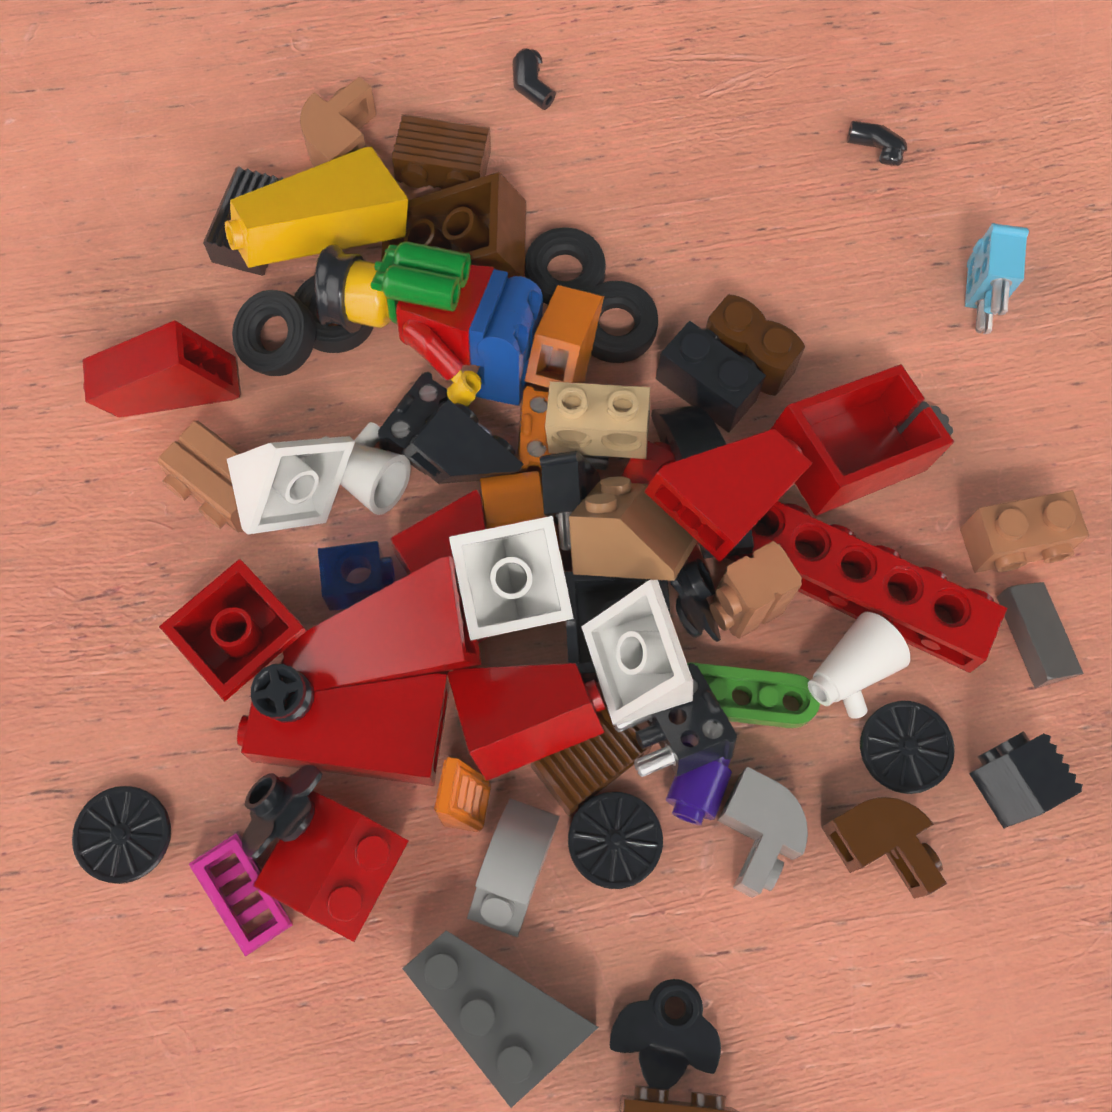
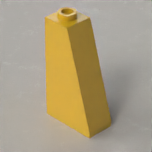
(334, 203)

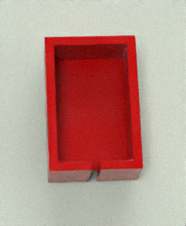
(856, 440)

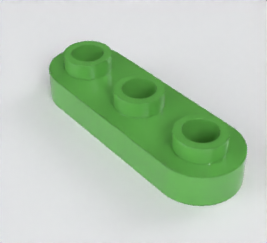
(764, 693)

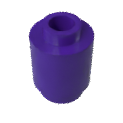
(699, 791)

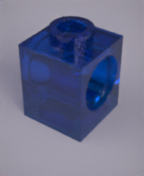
(339, 561)

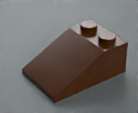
(473, 218)

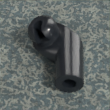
(526, 78)
(879, 137)

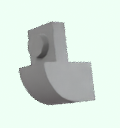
(771, 818)
(512, 867)

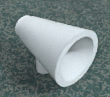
(375, 474)
(861, 658)

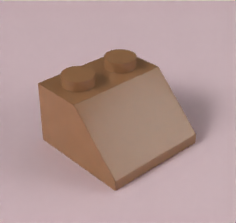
(626, 534)

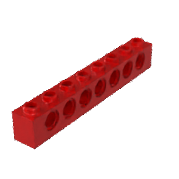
(973, 611)

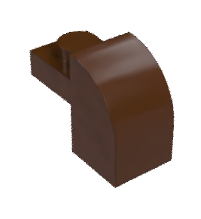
(891, 829)

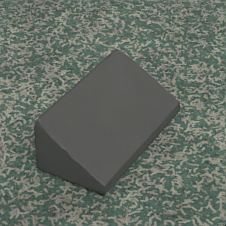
(1039, 634)

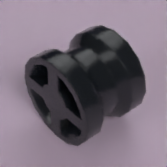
(272, 688)

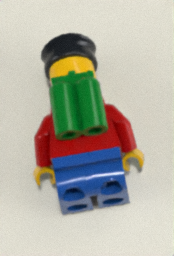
(442, 311)

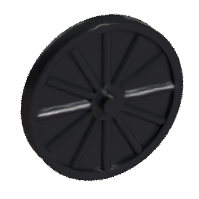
(907, 747)
(121, 835)
(615, 840)

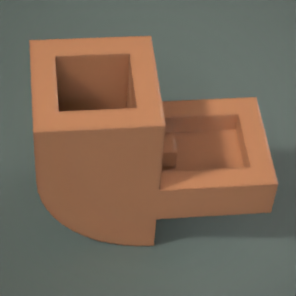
(334, 125)

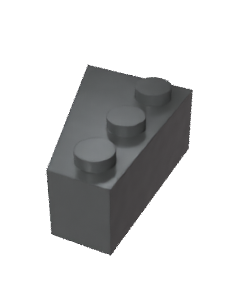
(497, 1016)

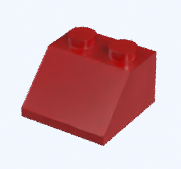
(232, 629)
(333, 867)

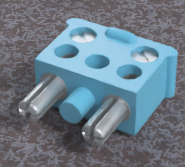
(995, 272)

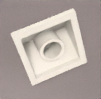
(288, 482)
(511, 578)
(638, 656)

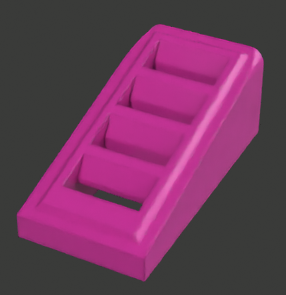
(212, 886)

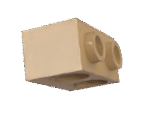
(598, 419)

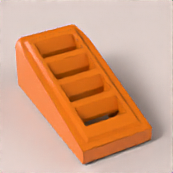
(462, 796)

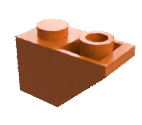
(564, 337)

